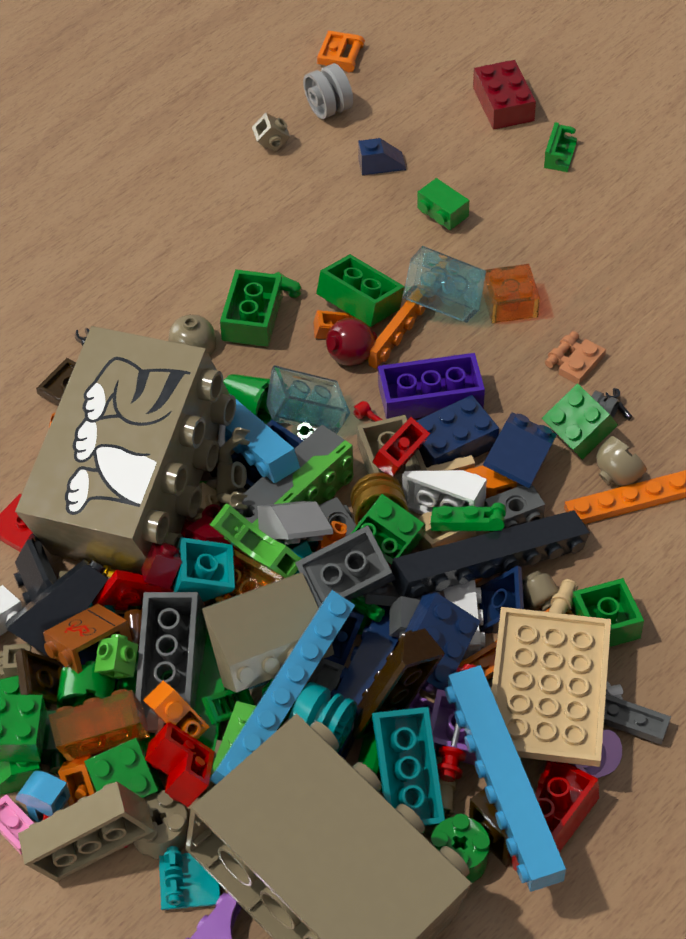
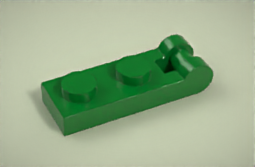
(468, 518)

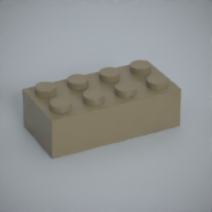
(85, 831)

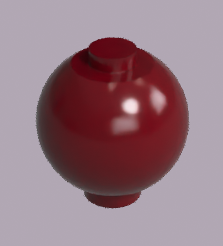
(350, 341)

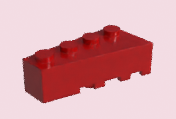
(565, 800)

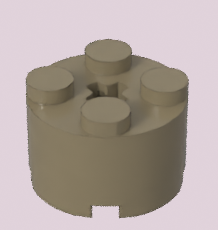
(169, 823)

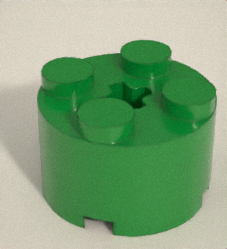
(77, 688)
(467, 839)

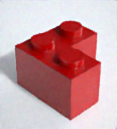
(184, 760)

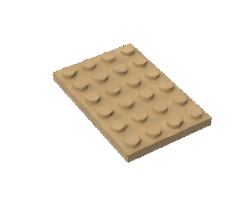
(552, 683)

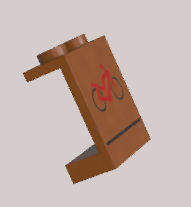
(82, 631)

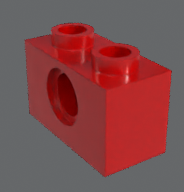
(401, 447)

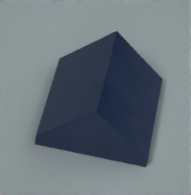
(500, 592)

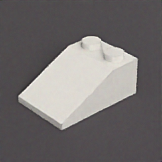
(442, 488)

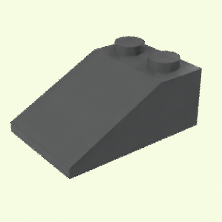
(347, 567)

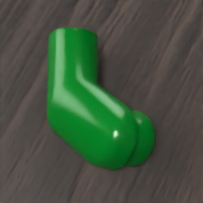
(290, 285)

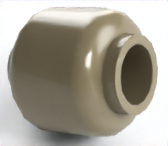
(539, 590)

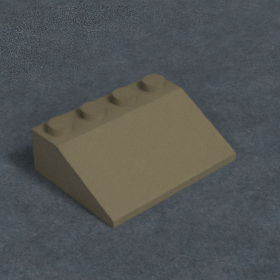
(259, 630)

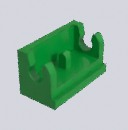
(560, 148)

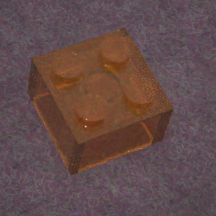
(511, 293)

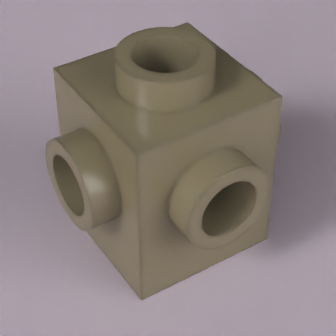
(271, 132)

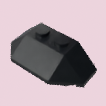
(33, 569)

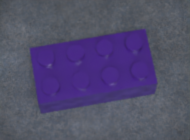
(429, 385)

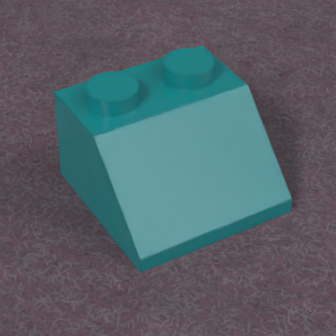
(205, 568)

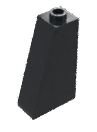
(58, 603)

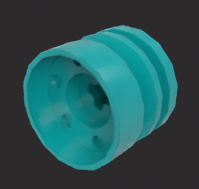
(336, 714)

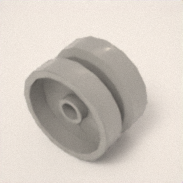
(328, 91)

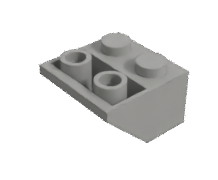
(293, 522)

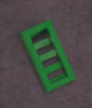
(241, 696)

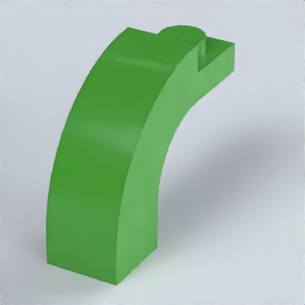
(254, 542)

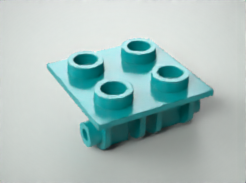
(185, 882)

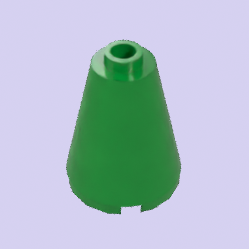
(251, 393)

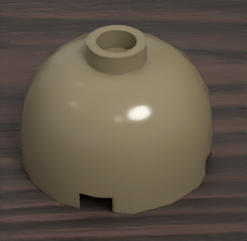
(193, 331)
(618, 463)

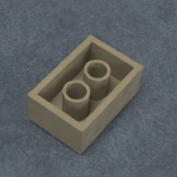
(372, 438)

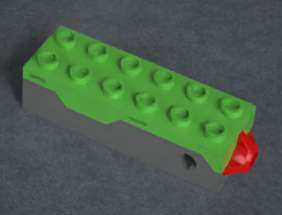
(323, 470)

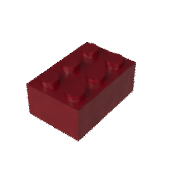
(504, 94)

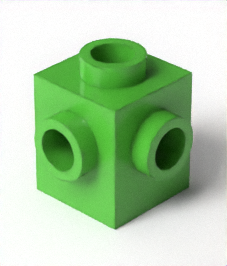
(116, 657)

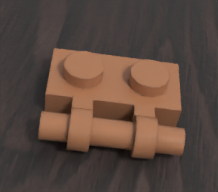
(580, 362)

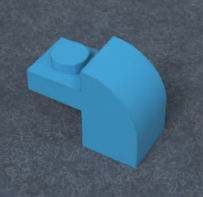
(43, 795)

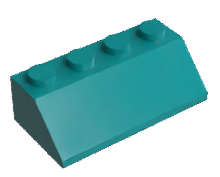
(409, 762)

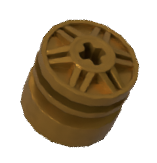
(370, 488)

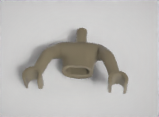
(231, 475)

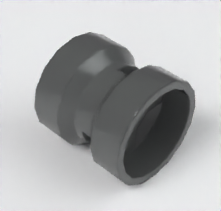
(609, 404)

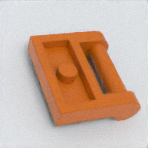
(334, 47)

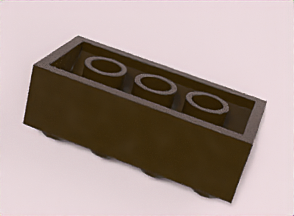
(399, 679)

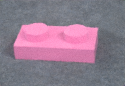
(12, 821)

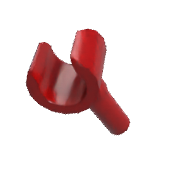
(363, 409)

